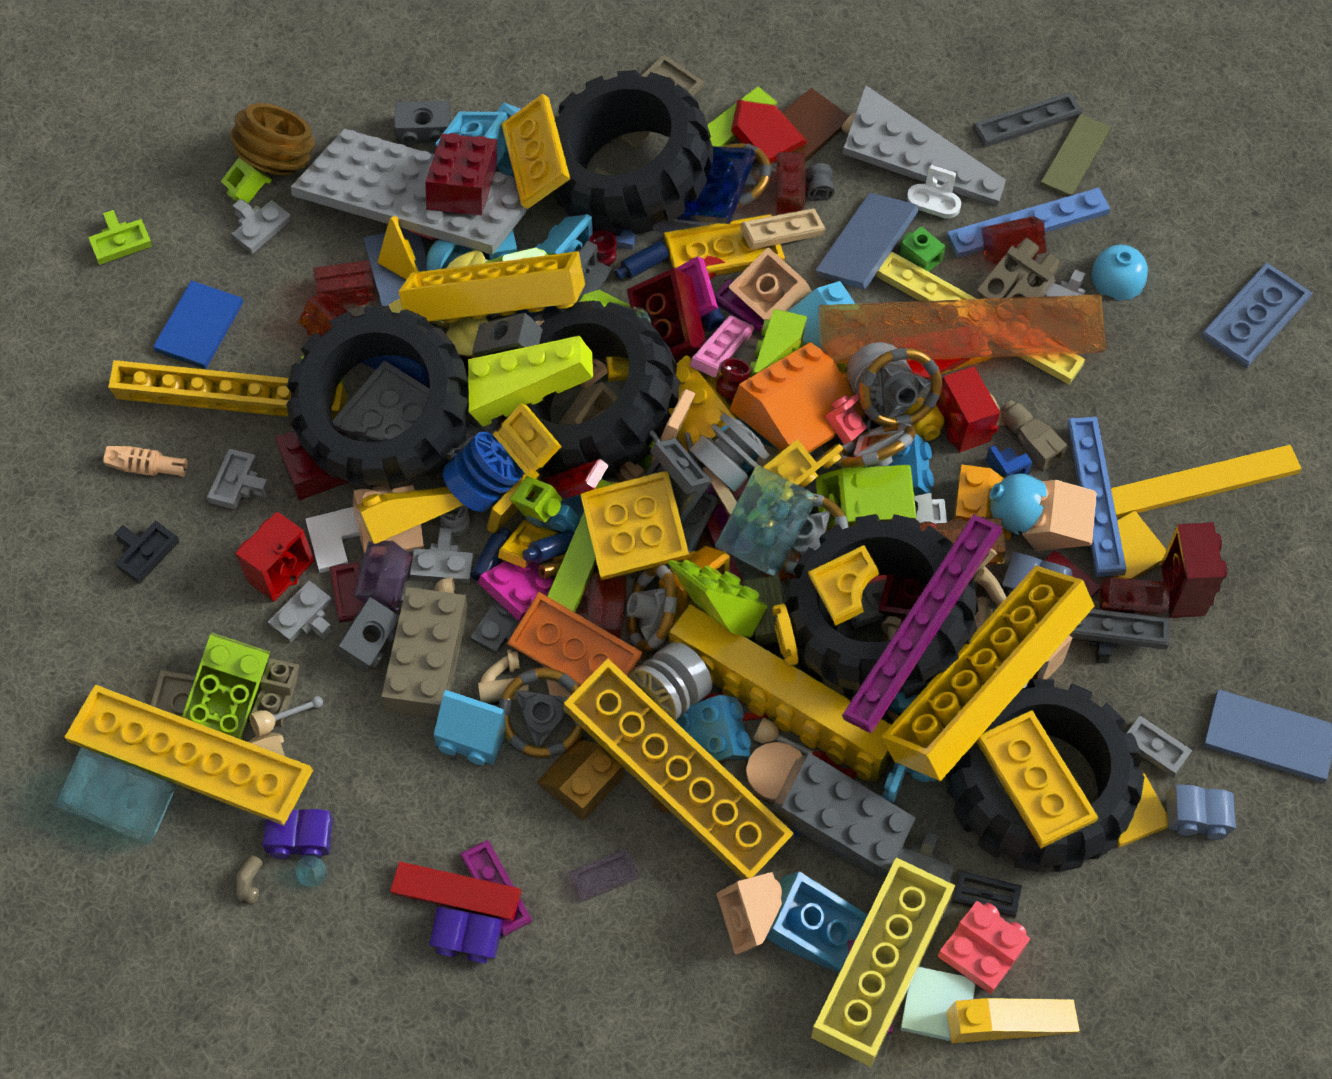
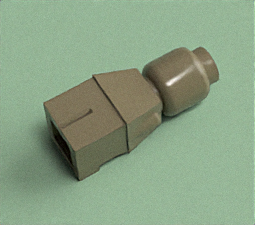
(1035, 437)

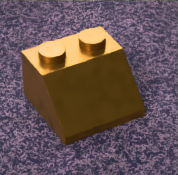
(582, 777)

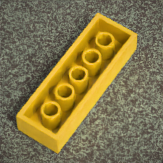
(494, 288)

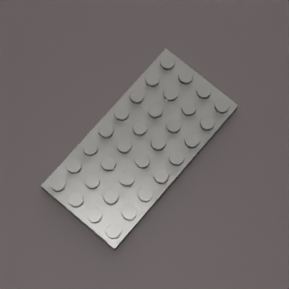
(389, 180)

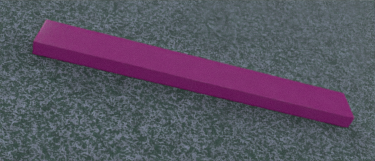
(921, 623)

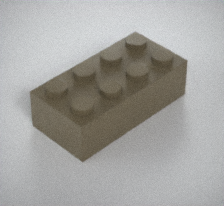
(424, 651)

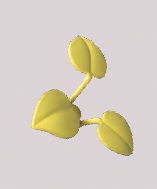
(463, 331)

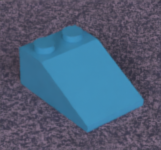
(815, 922)

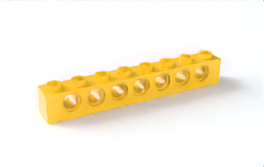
(207, 389)

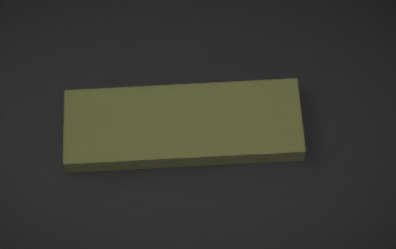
(1075, 156)

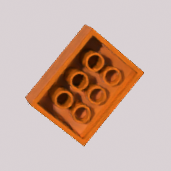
(793, 398)

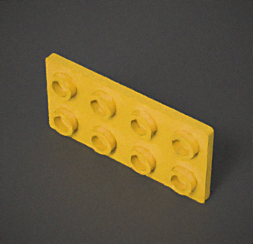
(798, 465)

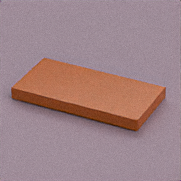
(569, 642)

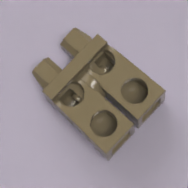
(1019, 274)

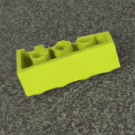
(525, 375)

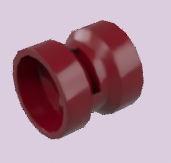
(606, 246)
(733, 373)

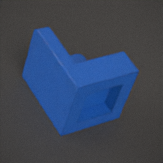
(1007, 462)

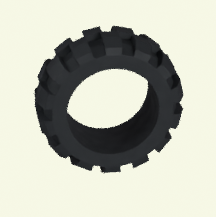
(658, 188)
(345, 346)
(642, 406)
(896, 549)
(1097, 736)

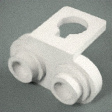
(934, 197)

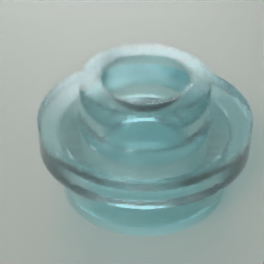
(306, 876)

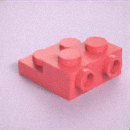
(984, 946)

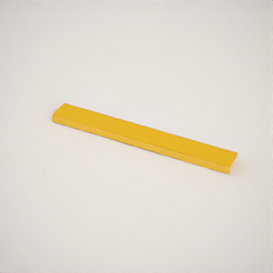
(1205, 480)

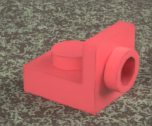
(845, 418)

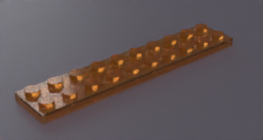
(967, 327)

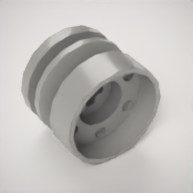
(857, 368)
(729, 451)
(674, 679)

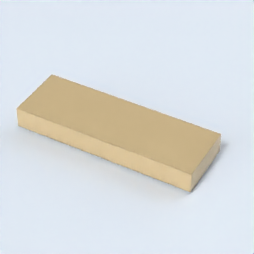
(782, 228)

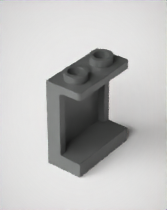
(685, 474)

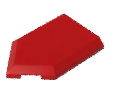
(765, 128)

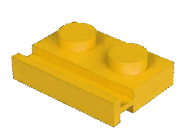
(527, 440)

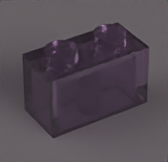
(383, 574)

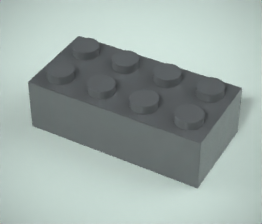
(842, 815)

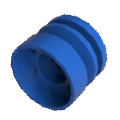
(481, 473)

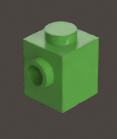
(922, 249)

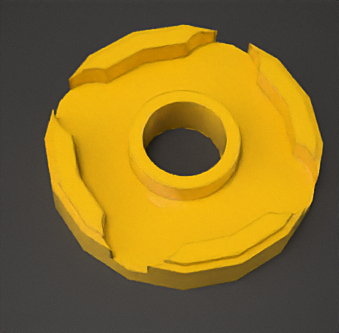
(785, 635)

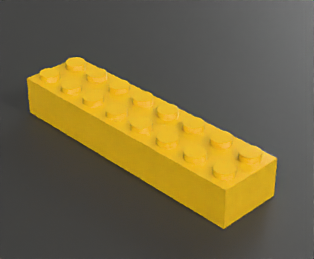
(989, 672)
(783, 693)
(677, 770)

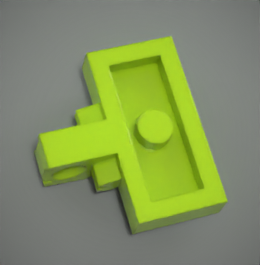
(119, 239)

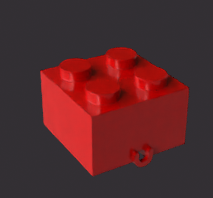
(967, 409)
(274, 556)

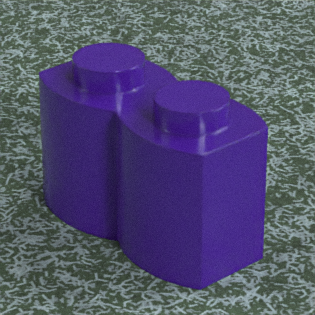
(304, 833)
(465, 933)

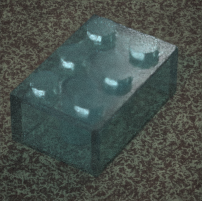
(766, 521)
(116, 795)

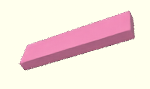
(722, 345)

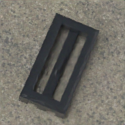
(990, 882)

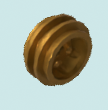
(272, 139)

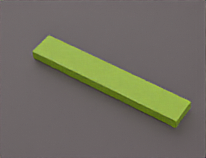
(576, 565)

